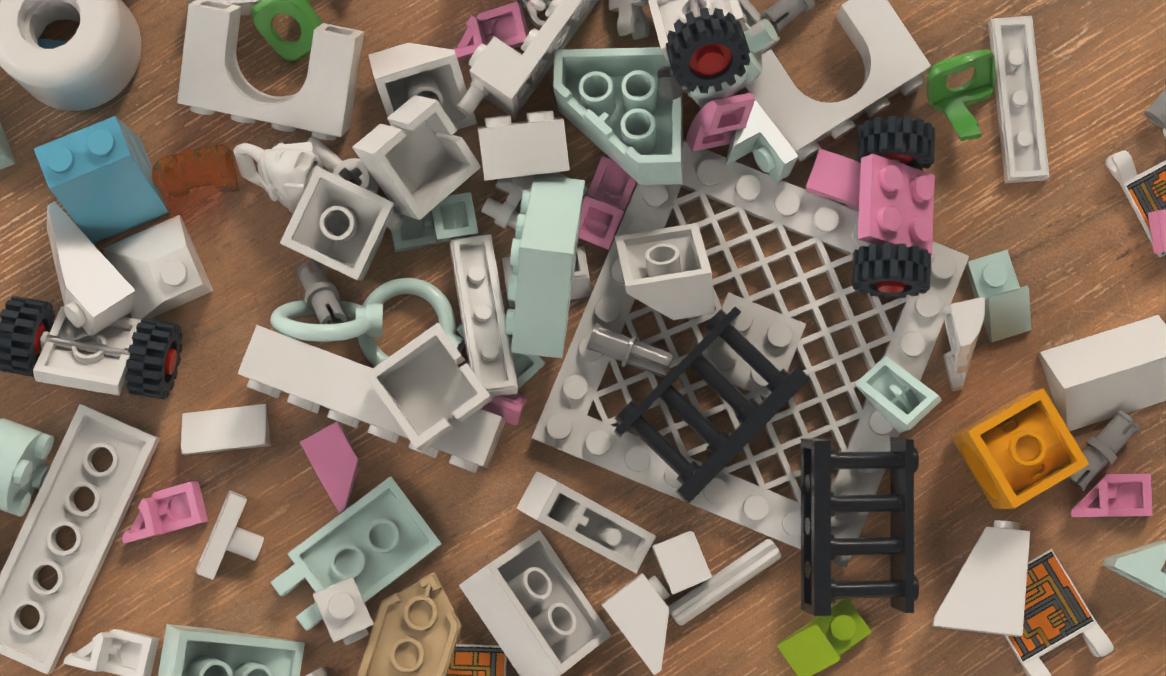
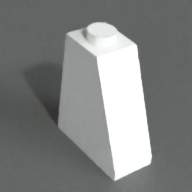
(990, 585)

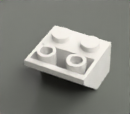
(524, 146)

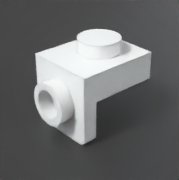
(344, 611)

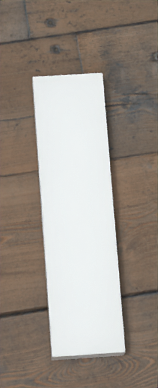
(1018, 99)
(483, 313)

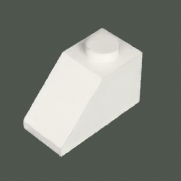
(642, 617)

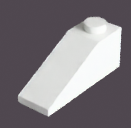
(89, 284)
(586, 522)

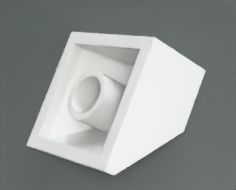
(423, 72)
(338, 224)
(160, 268)
(668, 270)

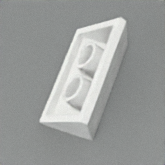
(1108, 372)

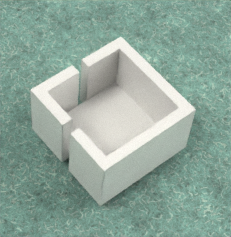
(413, 162)
(427, 387)

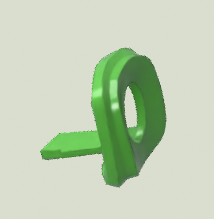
(308, 19)
(954, 101)

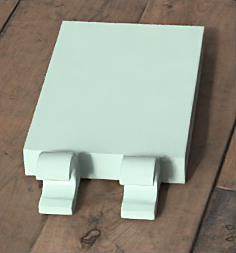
(369, 540)

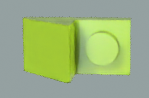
(824, 639)

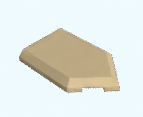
(413, 633)

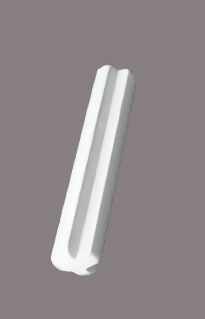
(724, 582)

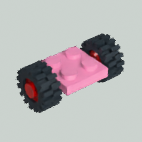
(895, 207)

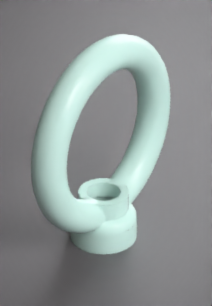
(414, 287)
(364, 321)

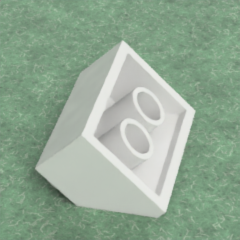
(535, 609)

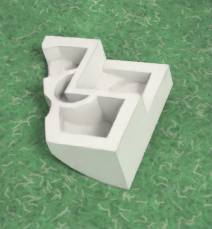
(963, 326)

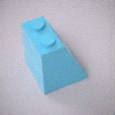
(102, 179)

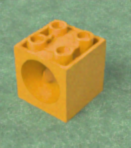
(1019, 450)

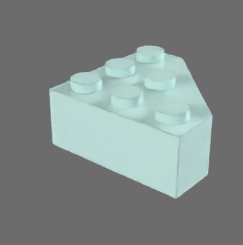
(620, 108)
(544, 265)

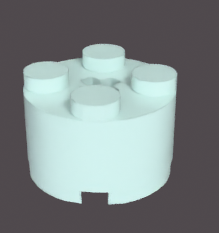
(21, 464)

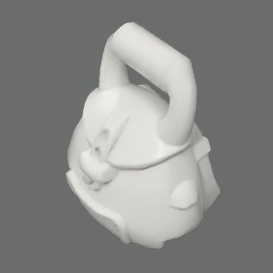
(281, 170)

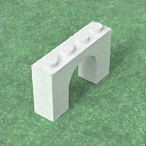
(890, 66)
(214, 81)

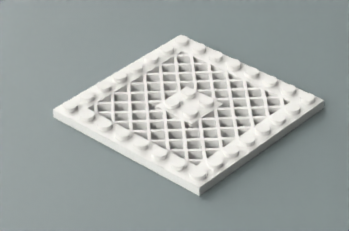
(776, 335)

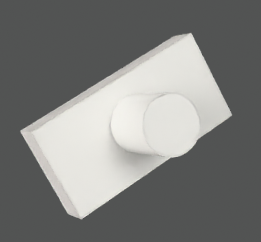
(228, 537)

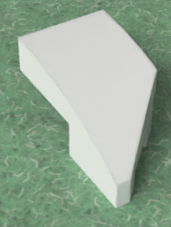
(117, 653)

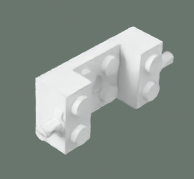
(511, 78)

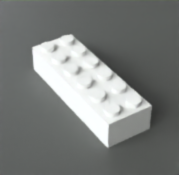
(339, 384)

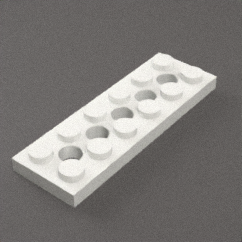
(94, 532)

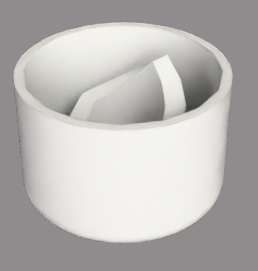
(85, 69)

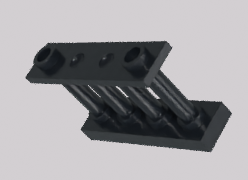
(750, 414)
(821, 546)

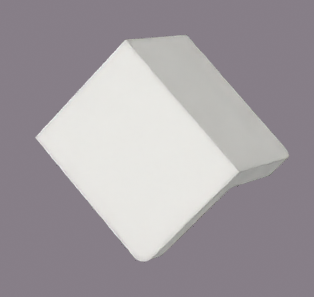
(681, 562)

